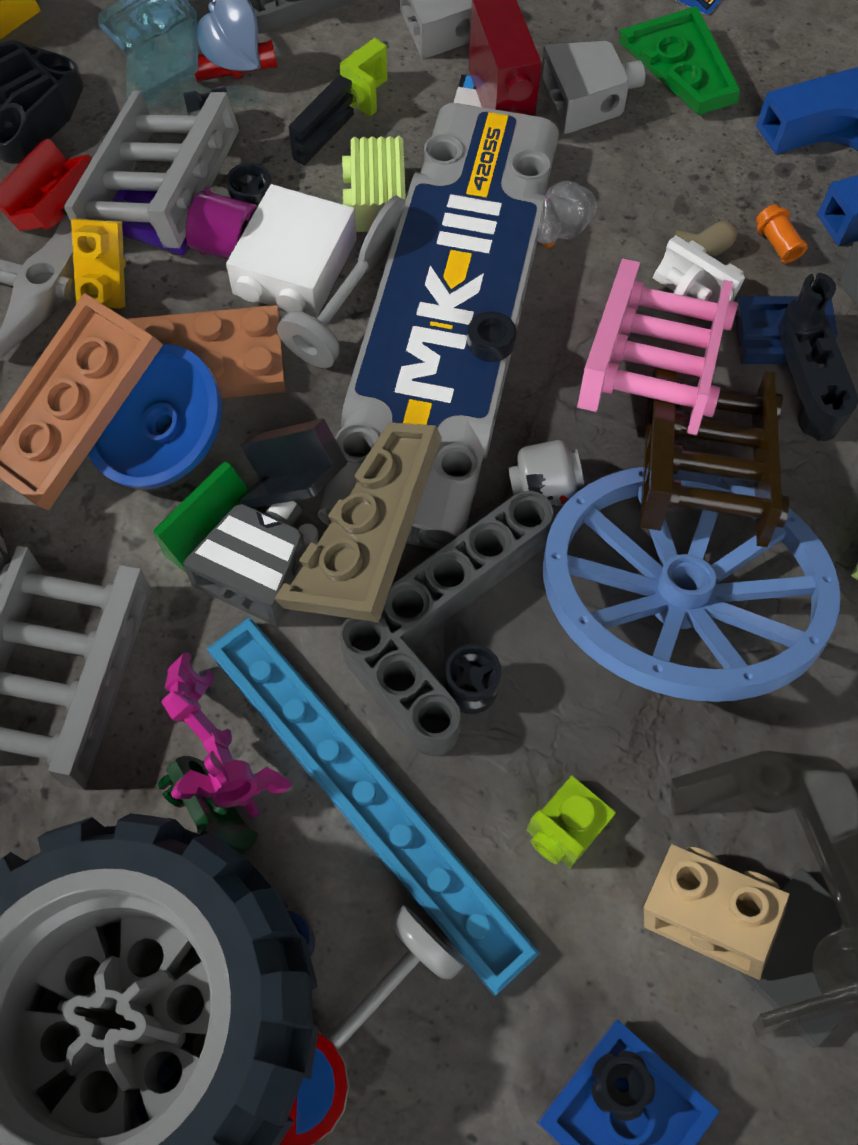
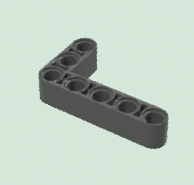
(437, 606)

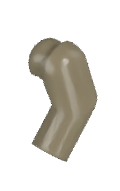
(715, 238)

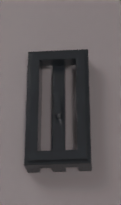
(321, 120)

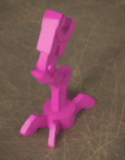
(228, 780)

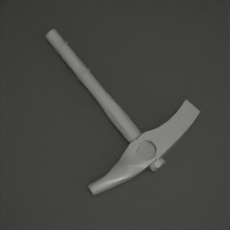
(37, 287)

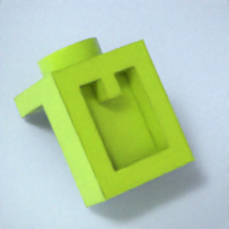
(569, 823)

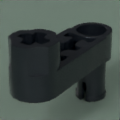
(826, 391)

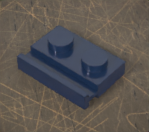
(758, 330)

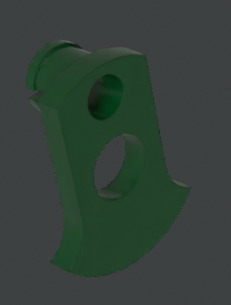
(223, 823)

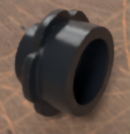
(640, 1090)

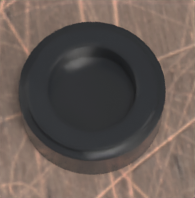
(491, 336)

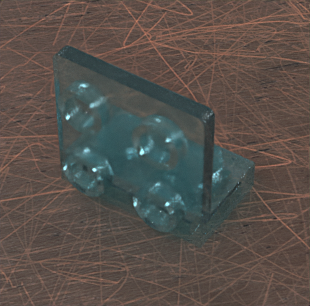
(157, 42)

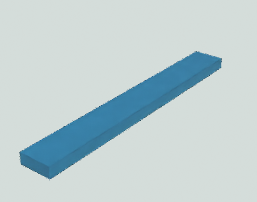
(375, 808)

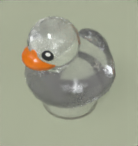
(565, 212)

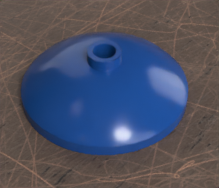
(171, 390)

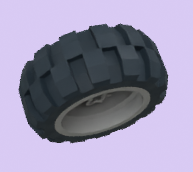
(171, 894)

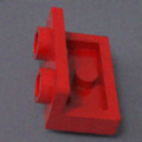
(40, 187)

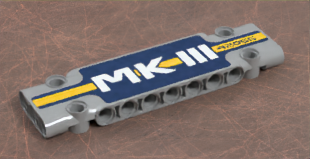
(455, 254)

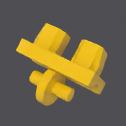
(99, 261)

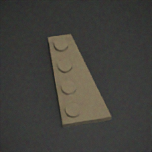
(363, 545)

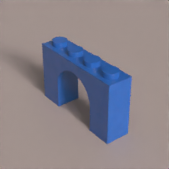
(816, 113)

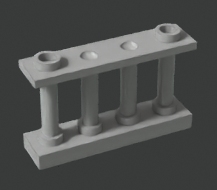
(192, 170)
(105, 652)

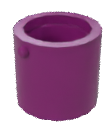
(216, 223)

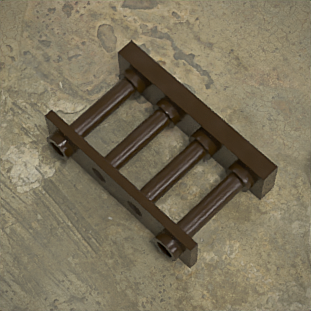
(665, 458)

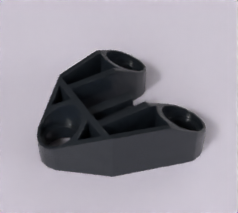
(37, 97)

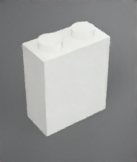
(292, 251)

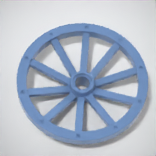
(687, 594)

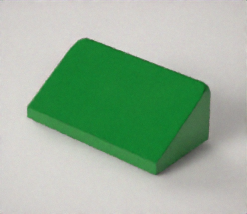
(199, 514)

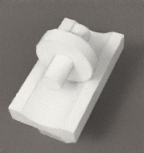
(694, 273)

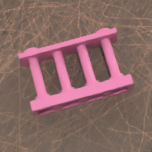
(612, 346)

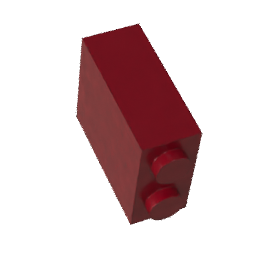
(503, 57)

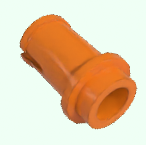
(780, 232)

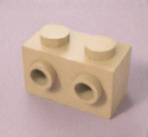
(716, 909)

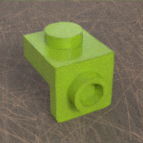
(367, 72)

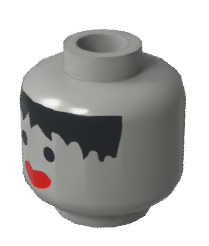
(549, 470)

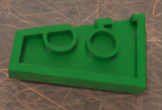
(684, 58)

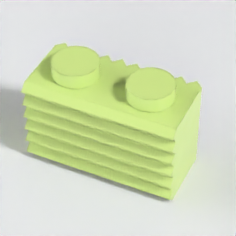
(374, 175)

